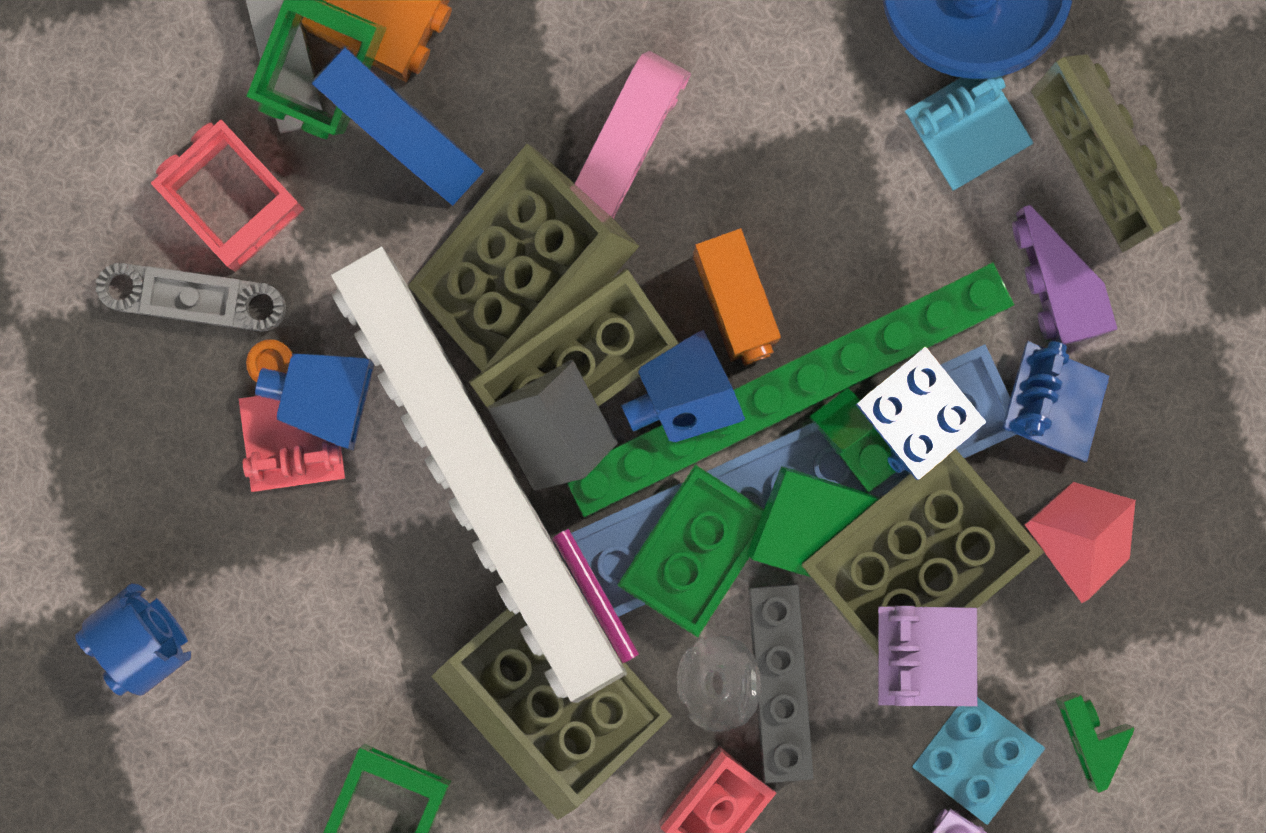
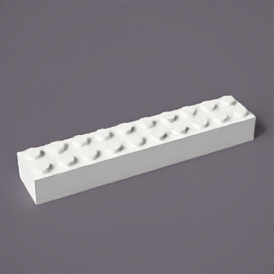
(476, 471)

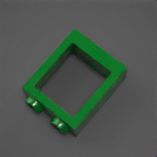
(277, 48)
(394, 771)

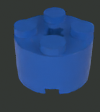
(133, 641)

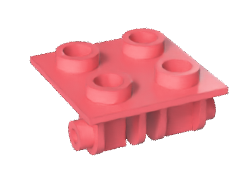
(282, 453)

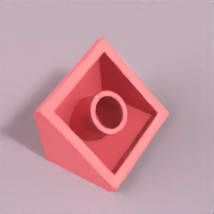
(1085, 535)
(718, 799)

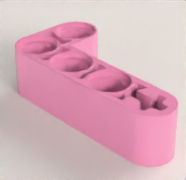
(631, 130)

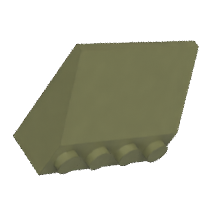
(1105, 151)
(520, 259)
(923, 547)
(550, 742)

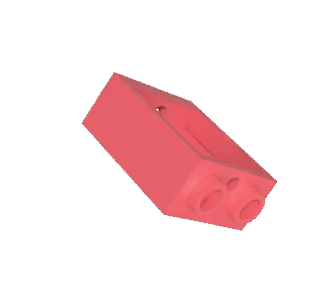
(260, 229)

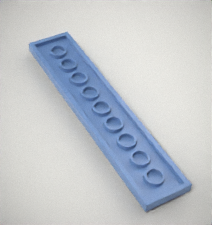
(616, 539)

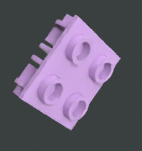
(927, 656)

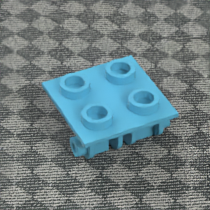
(969, 128)
(978, 759)

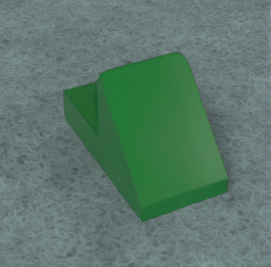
(854, 440)
(1096, 753)

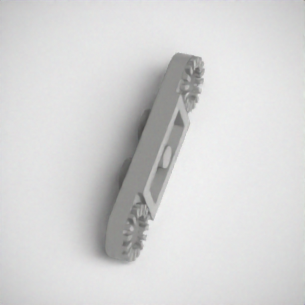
(190, 297)

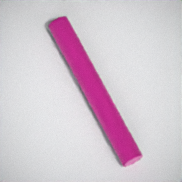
(595, 596)

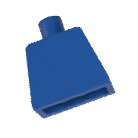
(685, 392)
(320, 395)

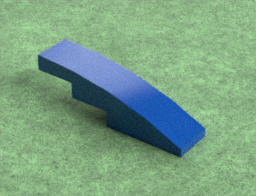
(397, 125)

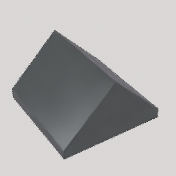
(554, 427)

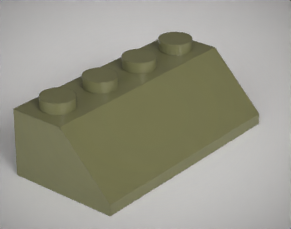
(603, 334)

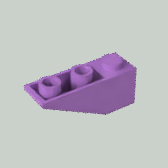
(1069, 291)

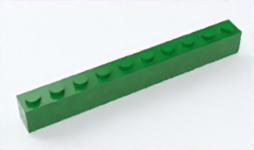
(801, 385)

